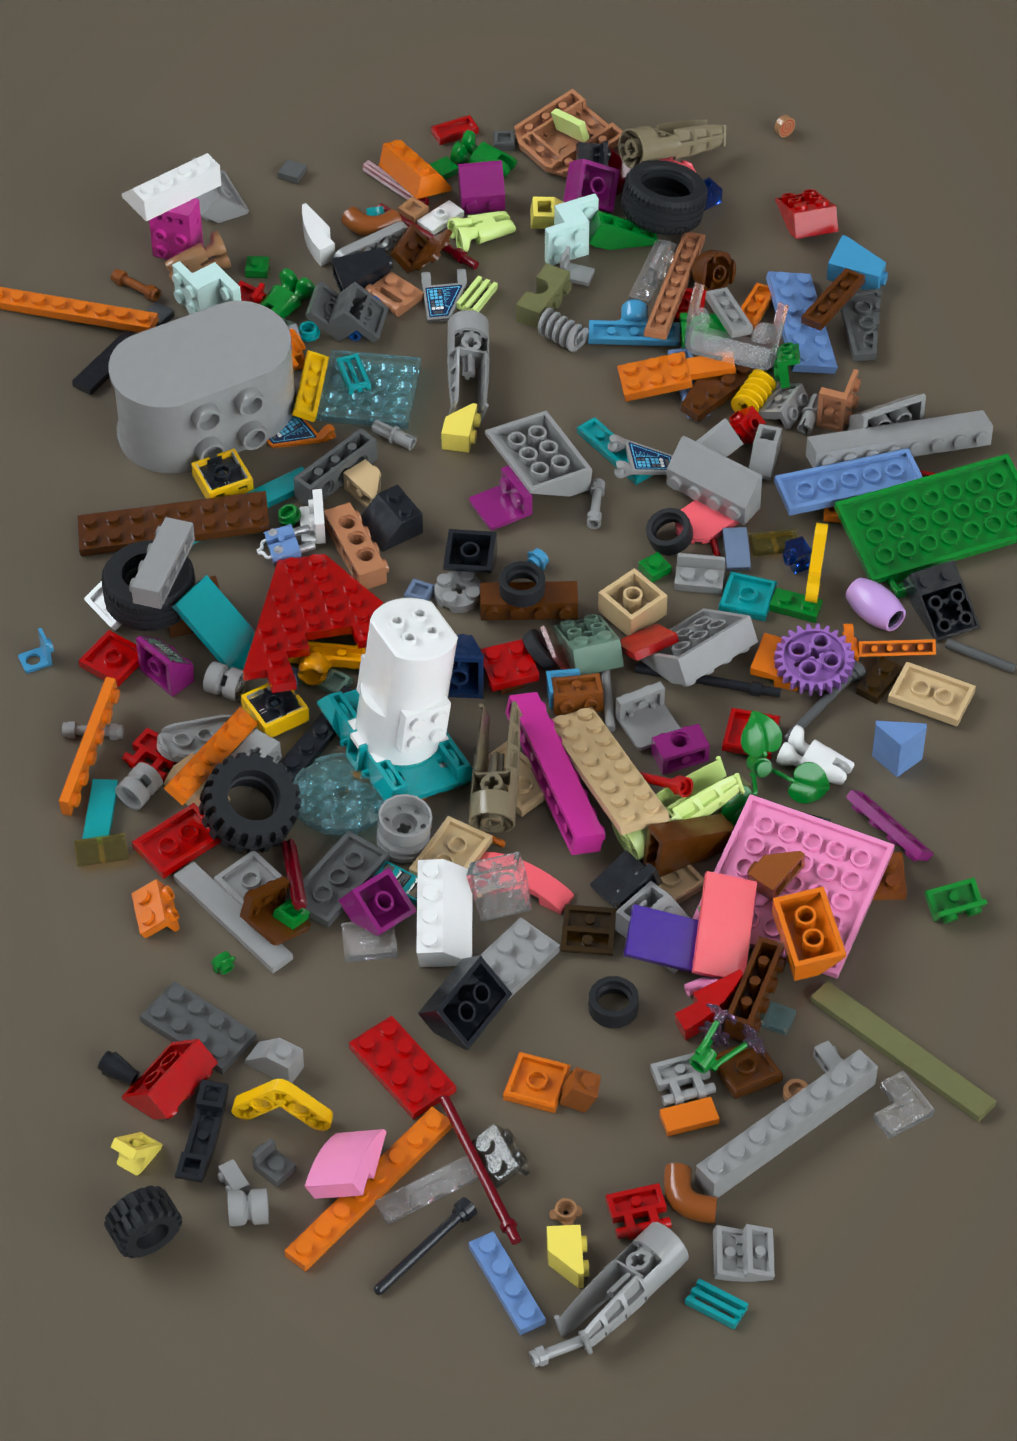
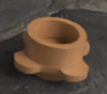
(562, 1206)

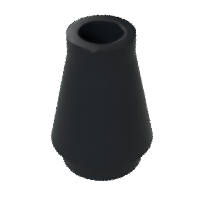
(116, 1067)

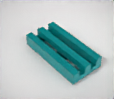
(357, 385)
(718, 1299)

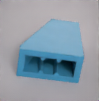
(856, 258)

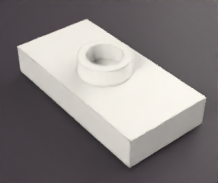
(438, 218)

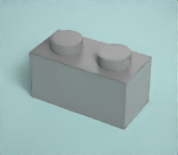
(826, 1056)
(233, 1177)

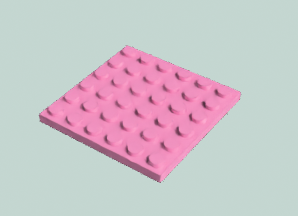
(835, 857)

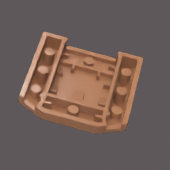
(555, 149)

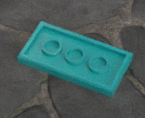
(216, 623)

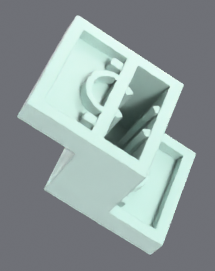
(570, 229)
(204, 287)

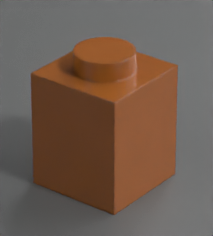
(580, 1089)

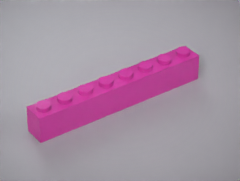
(557, 777)

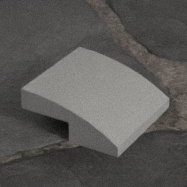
(743, 1253)

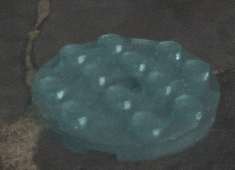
(325, 809)

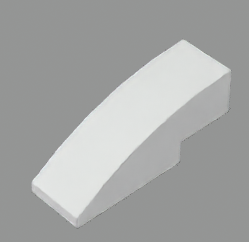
(317, 236)

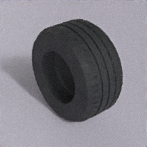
(119, 601)

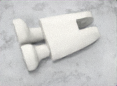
(833, 763)

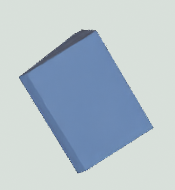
(898, 745)

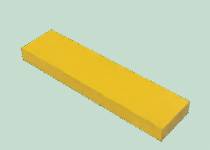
(310, 386)

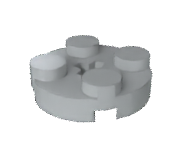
(457, 580)

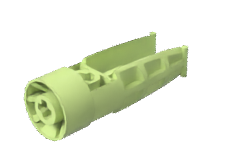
(707, 796)

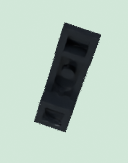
(204, 1131)

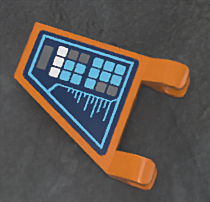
(300, 432)

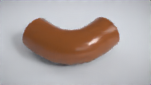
(365, 224)
(684, 1199)

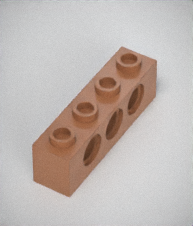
(355, 545)

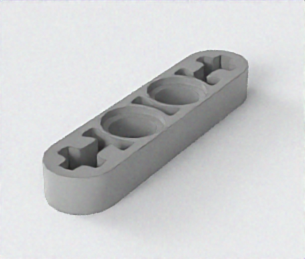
(391, 234)

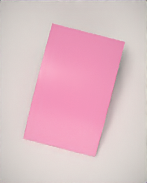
(345, 1164)

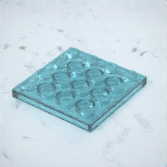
(391, 392)

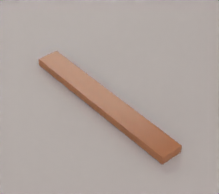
(674, 286)

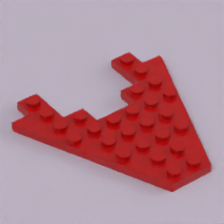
(306, 602)

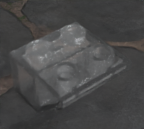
(499, 886)

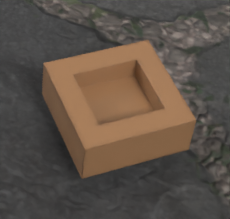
(413, 209)

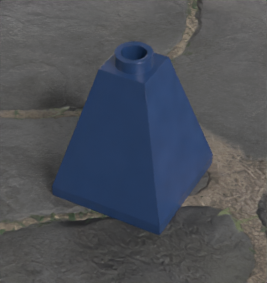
(467, 670)

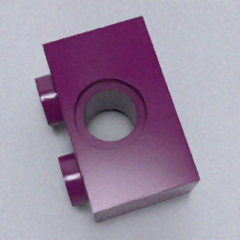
(680, 749)

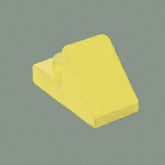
(135, 1151)

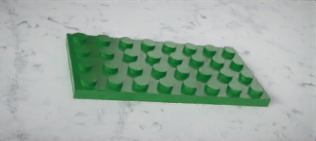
(933, 518)

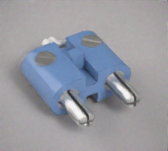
(283, 543)

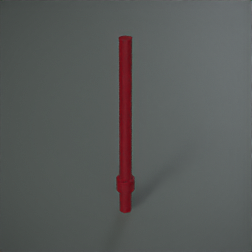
(457, 253)

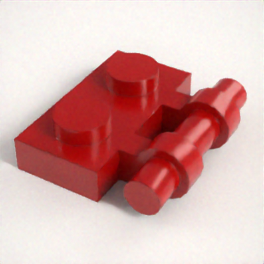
(145, 748)
(634, 1204)

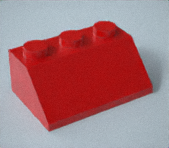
(171, 1079)

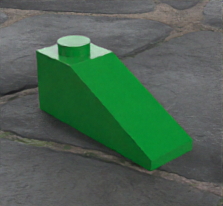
(617, 233)

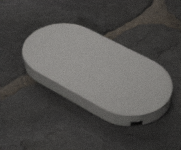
(185, 737)

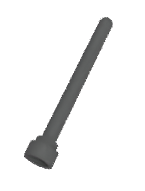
(857, 673)

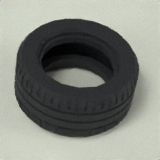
(664, 197)

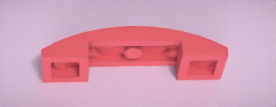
(548, 889)

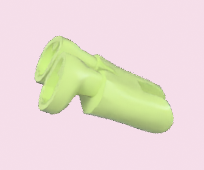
(480, 227)

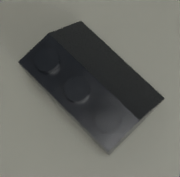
(465, 1002)

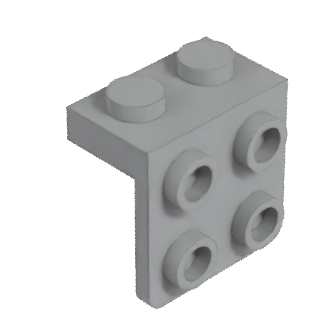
(644, 715)

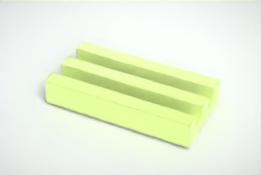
(473, 293)

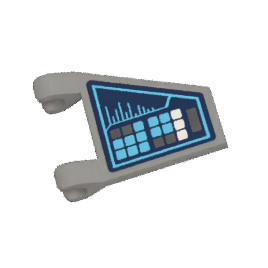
(442, 298)
(641, 458)

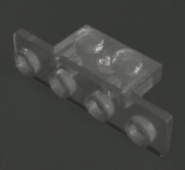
(653, 270)
(426, 1190)

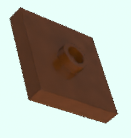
(748, 1071)

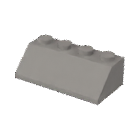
(715, 480)

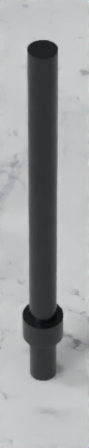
(754, 688)

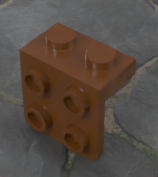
(415, 250)
(259, 909)

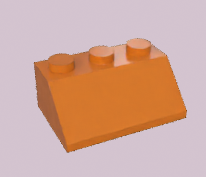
(411, 170)
(808, 932)

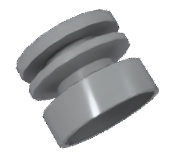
(404, 827)

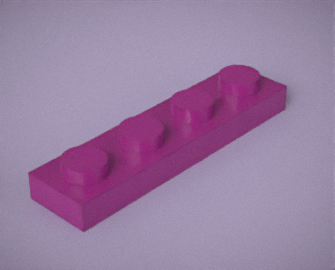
(883, 821)

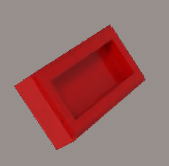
(453, 129)

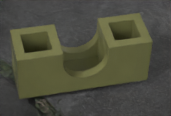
(551, 287)

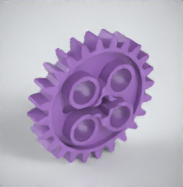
(814, 659)

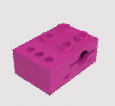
(176, 230)

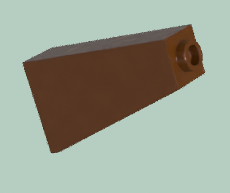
(685, 842)

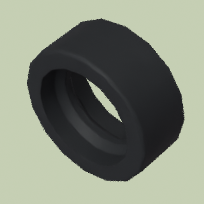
(668, 516)
(524, 570)
(617, 985)

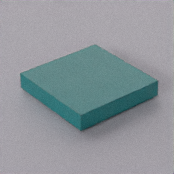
(747, 595)

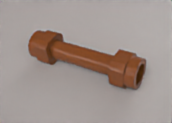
(121, 278)

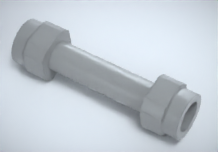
(594, 516)
(71, 729)
(541, 1356)

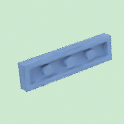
(507, 1283)

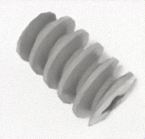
(562, 330)

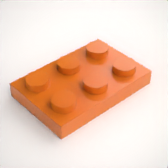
(654, 376)

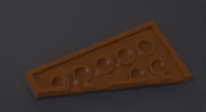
(714, 391)

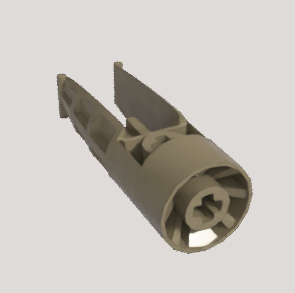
(668, 140)
(493, 806)

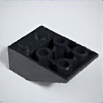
(941, 600)

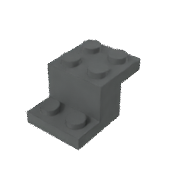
(347, 311)

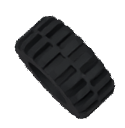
(267, 778)

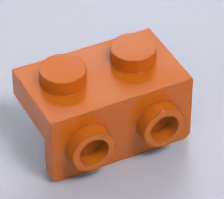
(155, 908)

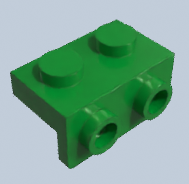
(787, 355)
(954, 900)

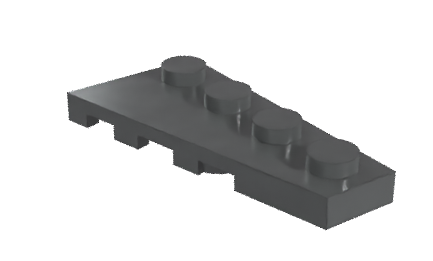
(861, 323)

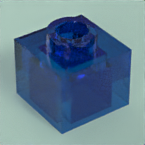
(714, 193)
(797, 554)

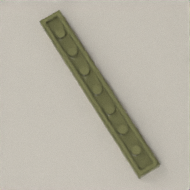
(903, 1051)

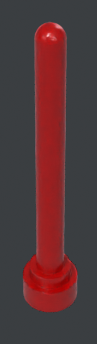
(679, 785)

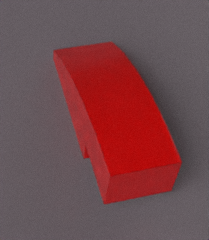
(719, 993)

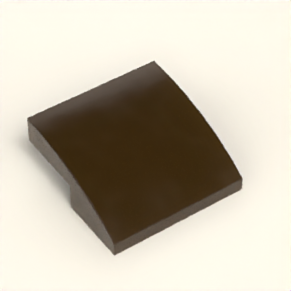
(588, 930)

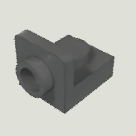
(272, 1163)

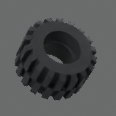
(143, 1221)

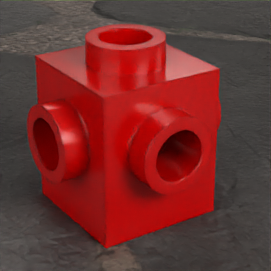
(746, 424)

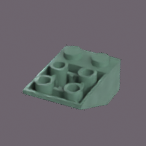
(589, 644)

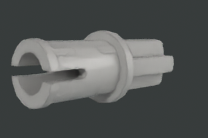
(809, 415)
(394, 435)

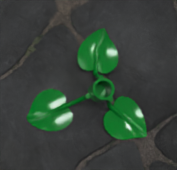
(765, 736)

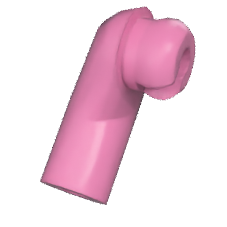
(698, 984)

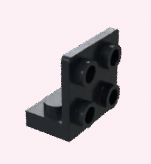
(624, 879)

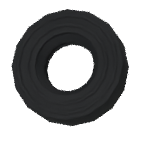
(538, 649)

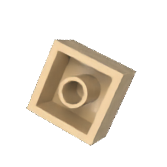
(632, 602)

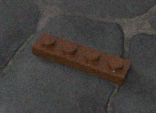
(833, 299)

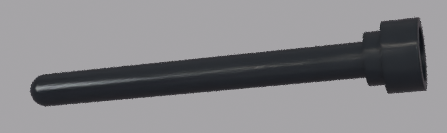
(463, 1211)

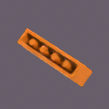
(897, 648)

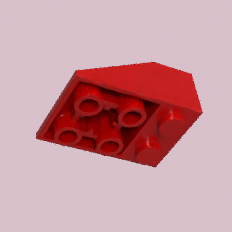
(807, 214)

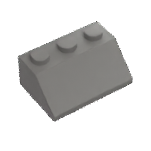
(222, 202)
(896, 411)

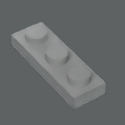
(729, 312)

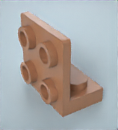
(837, 406)

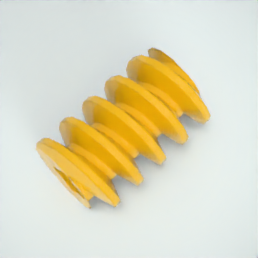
(754, 391)

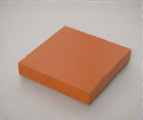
(536, 1082)

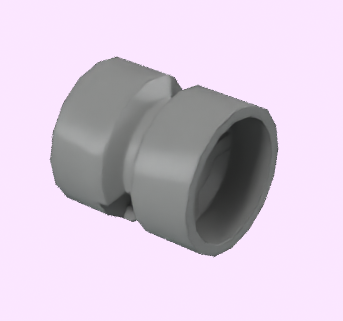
(220, 680)
(139, 786)
(248, 1207)

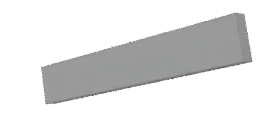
(227, 913)

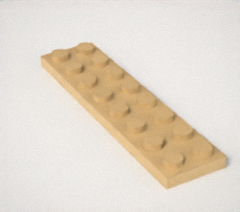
(609, 772)

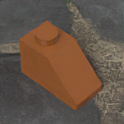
(775, 872)

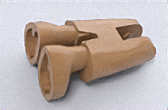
(197, 256)

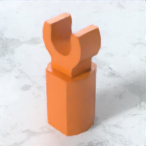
(849, 633)

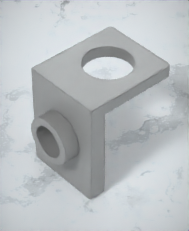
(578, 273)

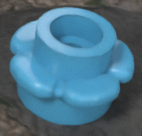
(538, 557)

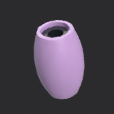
(875, 604)

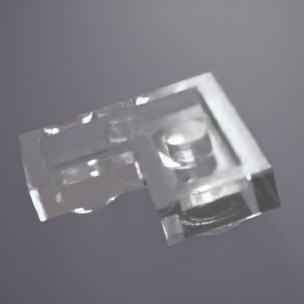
(908, 1106)

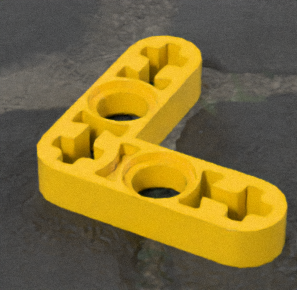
(816, 562)
(284, 1095)

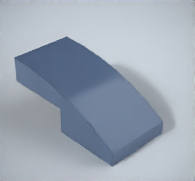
(736, 549)

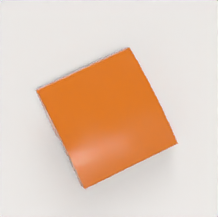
(764, 662)

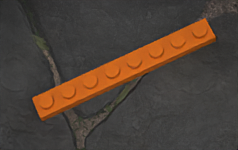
(77, 310)
(348, 1210)

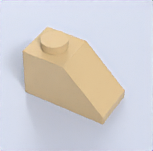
(363, 482)

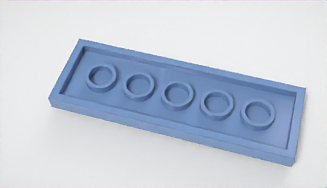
(814, 345)
(831, 483)

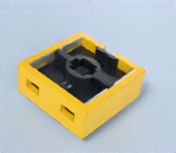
(222, 475)
(275, 711)

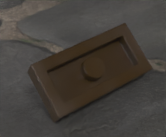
(878, 680)

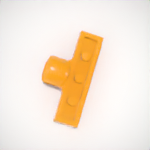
(322, 657)

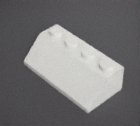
(174, 187)
(443, 913)

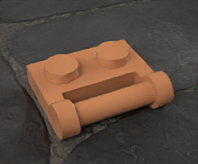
(397, 289)

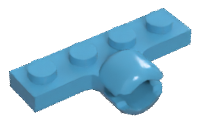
(629, 328)

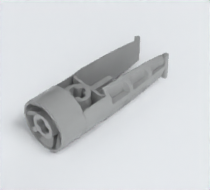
(470, 348)
(628, 1281)

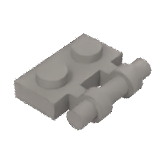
(678, 1072)

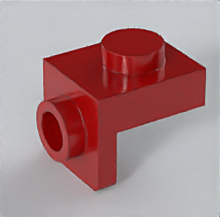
(251, 293)

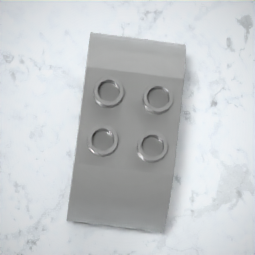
(203, 386)

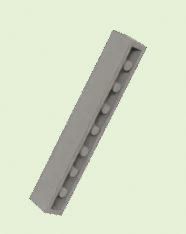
(920, 436)
(786, 1124)

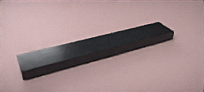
(98, 370)

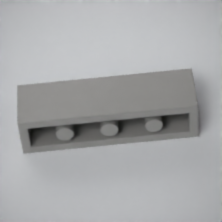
(162, 562)

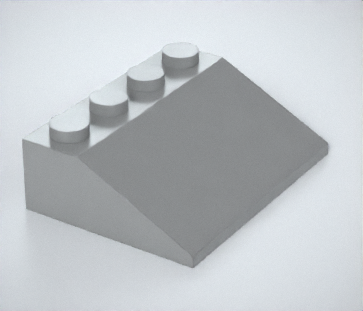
(542, 456)
(703, 644)

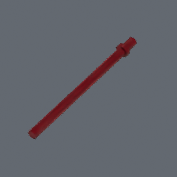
(507, 1224)

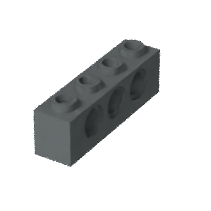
(329, 469)

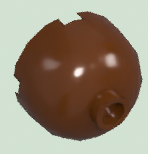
(714, 269)

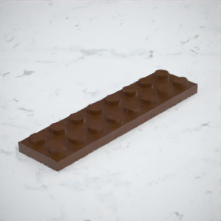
(211, 520)

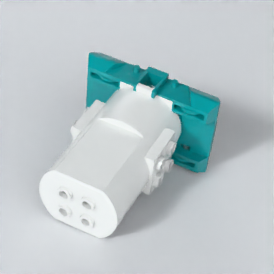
(401, 704)

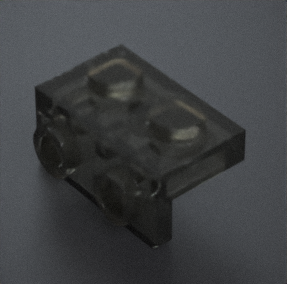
(500, 1154)

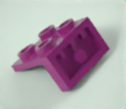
(504, 502)

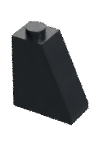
(361, 268)

